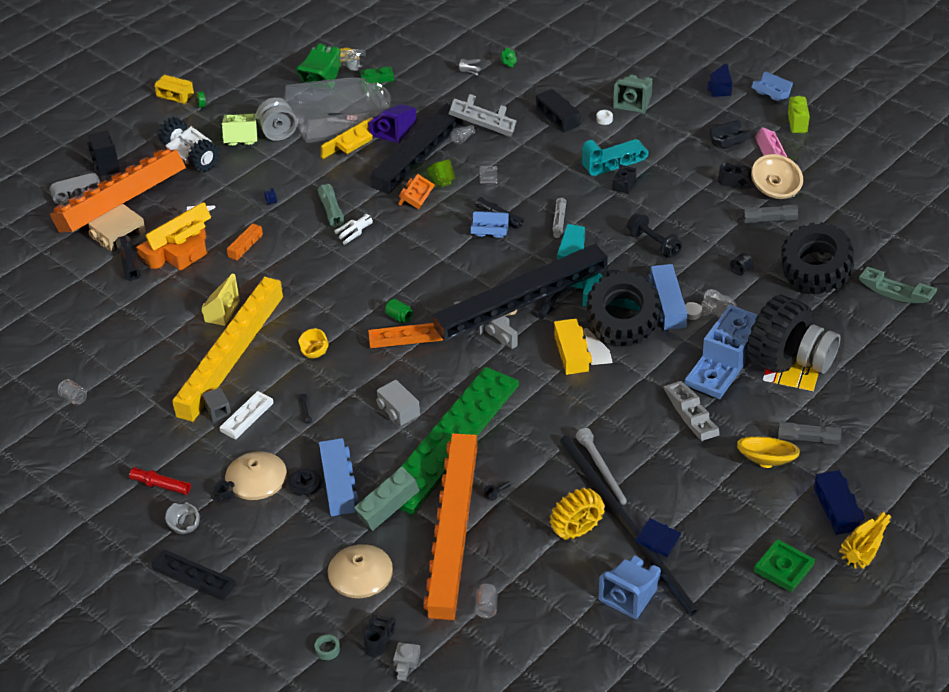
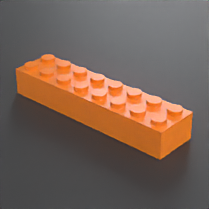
(117, 190)

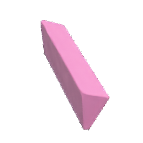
(769, 142)

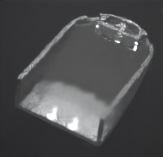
(349, 96)

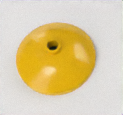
(768, 450)

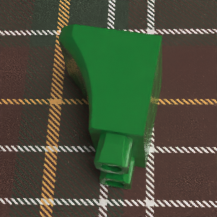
(319, 65)

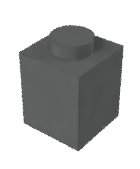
(216, 404)

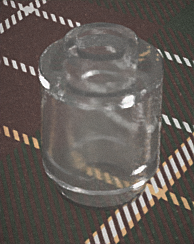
(72, 391)
(486, 601)

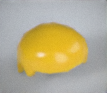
(313, 343)

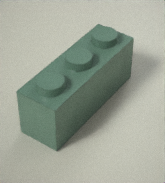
(386, 498)

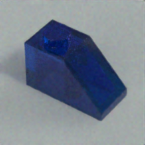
(720, 82)

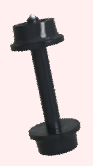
(670, 245)

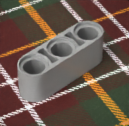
(72, 187)

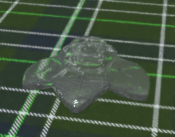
(717, 304)

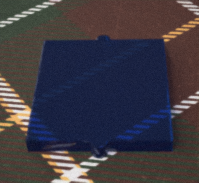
(658, 537)

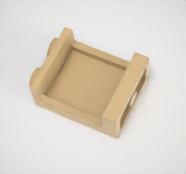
(115, 224)

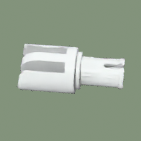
(354, 228)

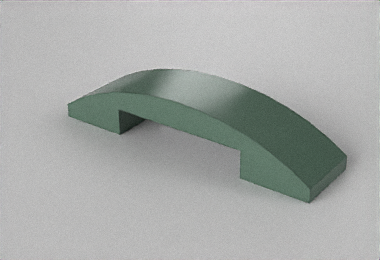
(895, 290)

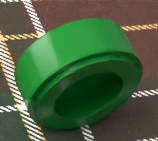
(200, 98)

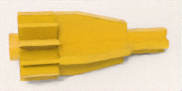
(865, 541)

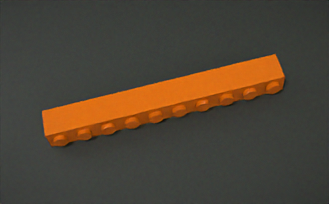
(452, 528)

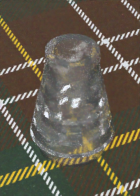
(461, 134)

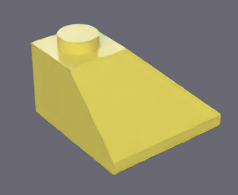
(222, 302)

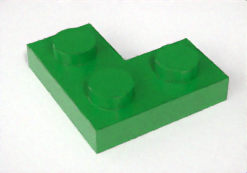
(378, 75)

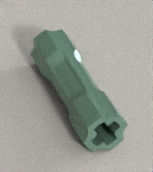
(331, 206)

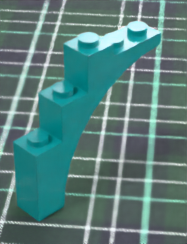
(574, 241)

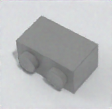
(398, 402)

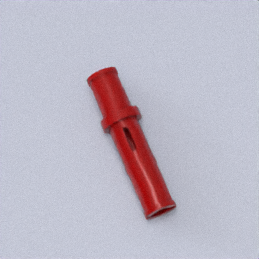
(151, 479)

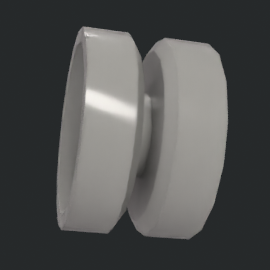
(276, 119)
(818, 349)

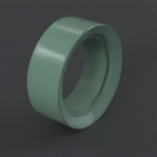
(327, 655)

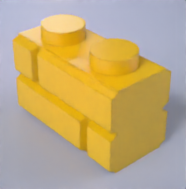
(174, 89)

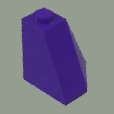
(393, 123)

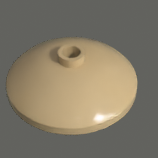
(777, 176)
(256, 475)
(360, 571)

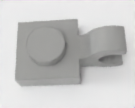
(405, 658)

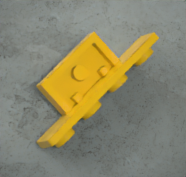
(349, 140)
(180, 227)

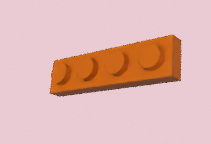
(403, 335)

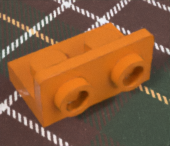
(416, 192)

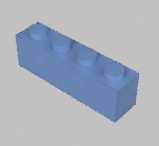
(672, 307)
(337, 477)

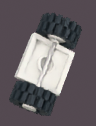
(190, 144)

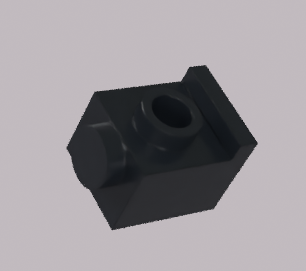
(624, 179)

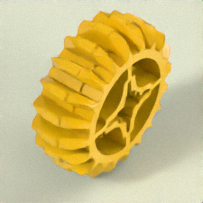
(577, 513)

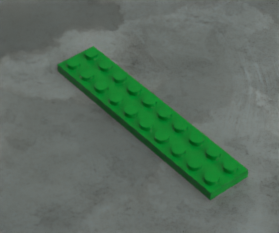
(466, 416)

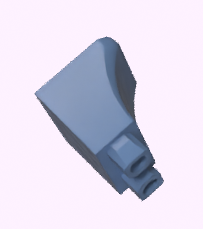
(629, 586)

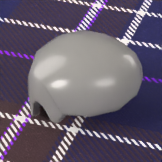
(182, 518)

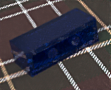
(838, 502)

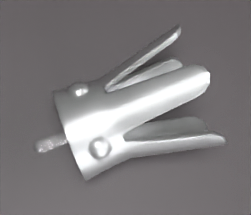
(464, 65)

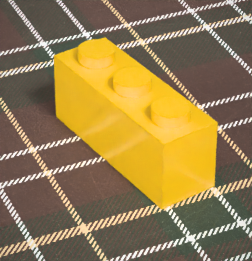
(572, 346)

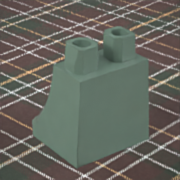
(632, 93)

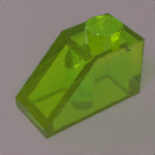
(441, 173)

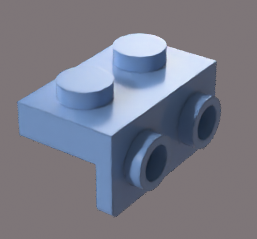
(774, 86)
(490, 223)

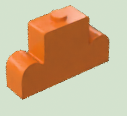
(177, 255)

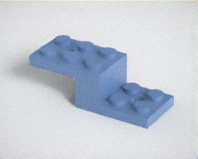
(722, 352)

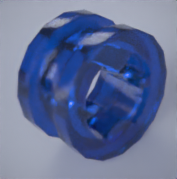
(270, 196)

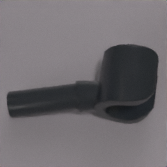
(492, 491)

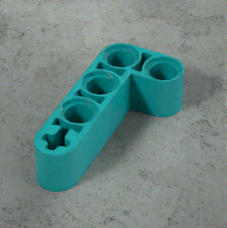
(602, 161)

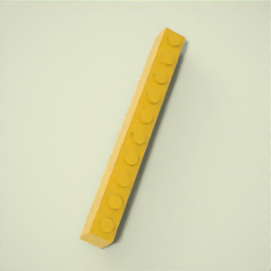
(228, 348)

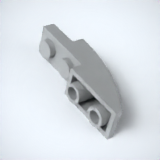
(499, 329)

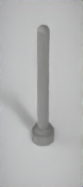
(585, 438)

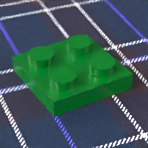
(784, 565)

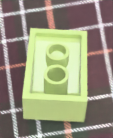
(239, 128)

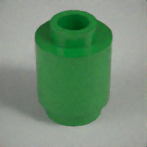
(398, 311)

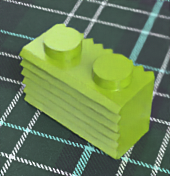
(798, 114)

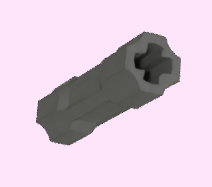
(783, 213)
(822, 434)

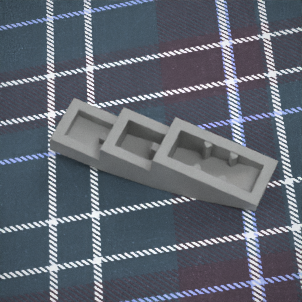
(691, 411)

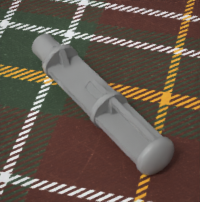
(559, 217)

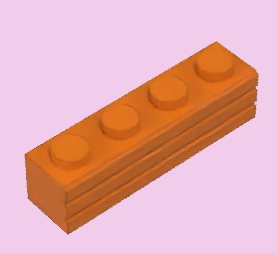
(244, 241)

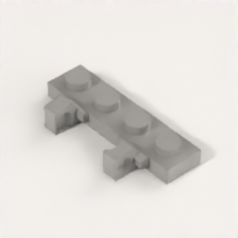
(483, 117)

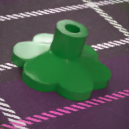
(508, 57)

